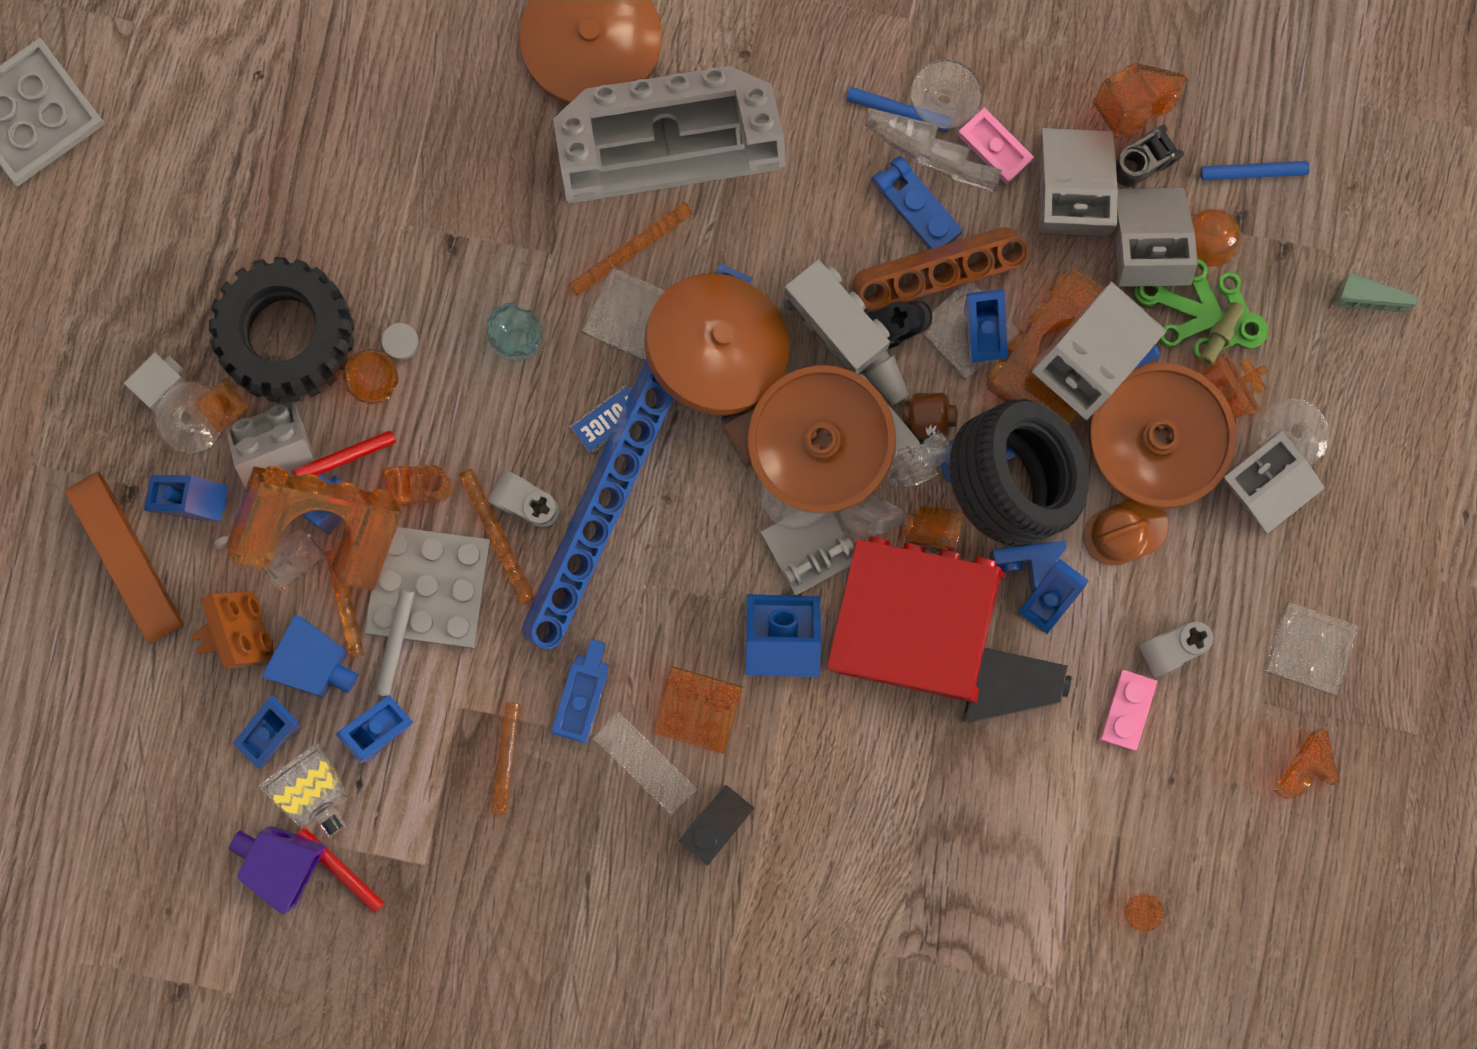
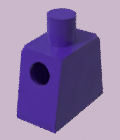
(277, 865)

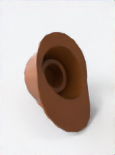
(1125, 533)

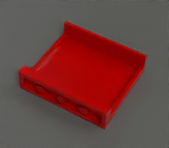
(915, 618)

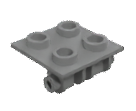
(810, 552)

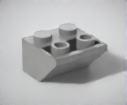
(270, 440)
(1273, 481)

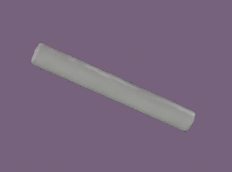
(394, 641)

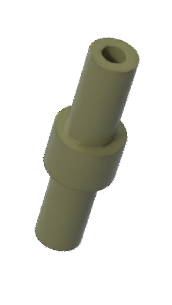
(1221, 334)

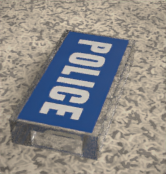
(597, 424)

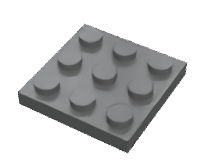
(39, 112)
(447, 584)

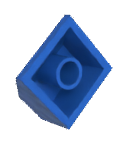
(783, 635)

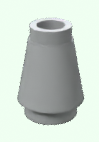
(887, 378)

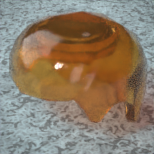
(1215, 236)
(370, 376)

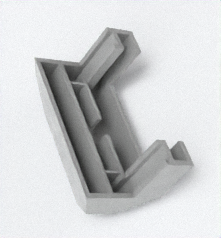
(668, 133)

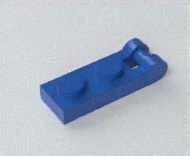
(917, 205)

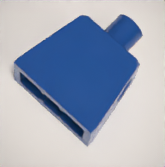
(309, 661)

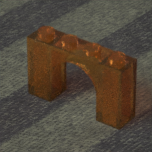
(1015, 377)
(278, 497)

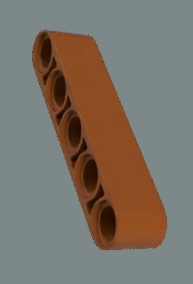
(955, 274)
(124, 557)

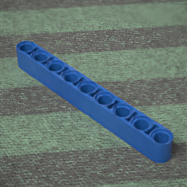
(591, 510)

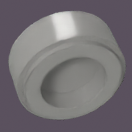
(400, 341)

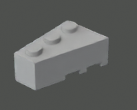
(836, 316)

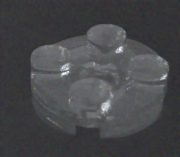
(920, 463)

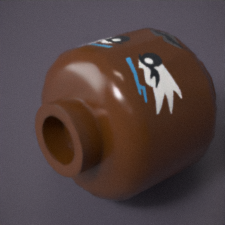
(930, 414)

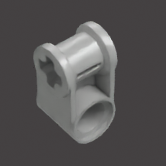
(519, 497)
(1171, 649)

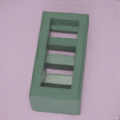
(1365, 293)

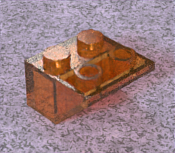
(1136, 95)

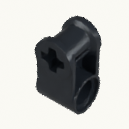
(1151, 154)
(903, 320)

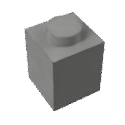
(154, 379)

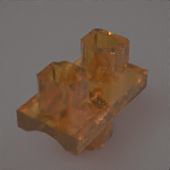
(1226, 371)

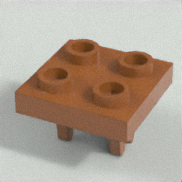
(234, 630)

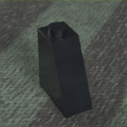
(1015, 684)
(716, 825)

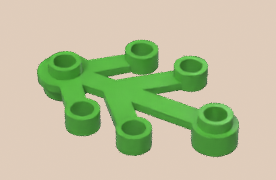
(1205, 313)

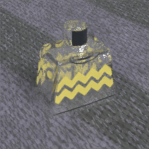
(309, 791)

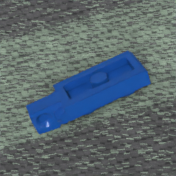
(582, 695)

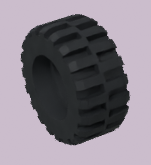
(252, 294)

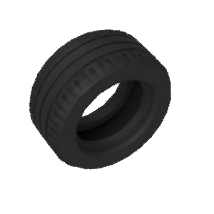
(987, 489)

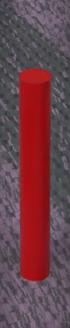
(346, 455)
(346, 876)

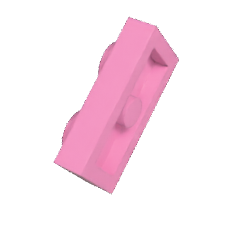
(995, 145)
(1128, 710)

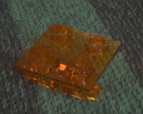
(698, 709)

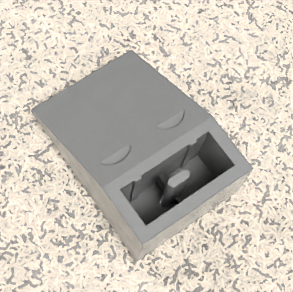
(1077, 182)
(1154, 238)
(1098, 350)

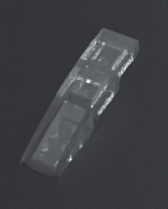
(918, 142)

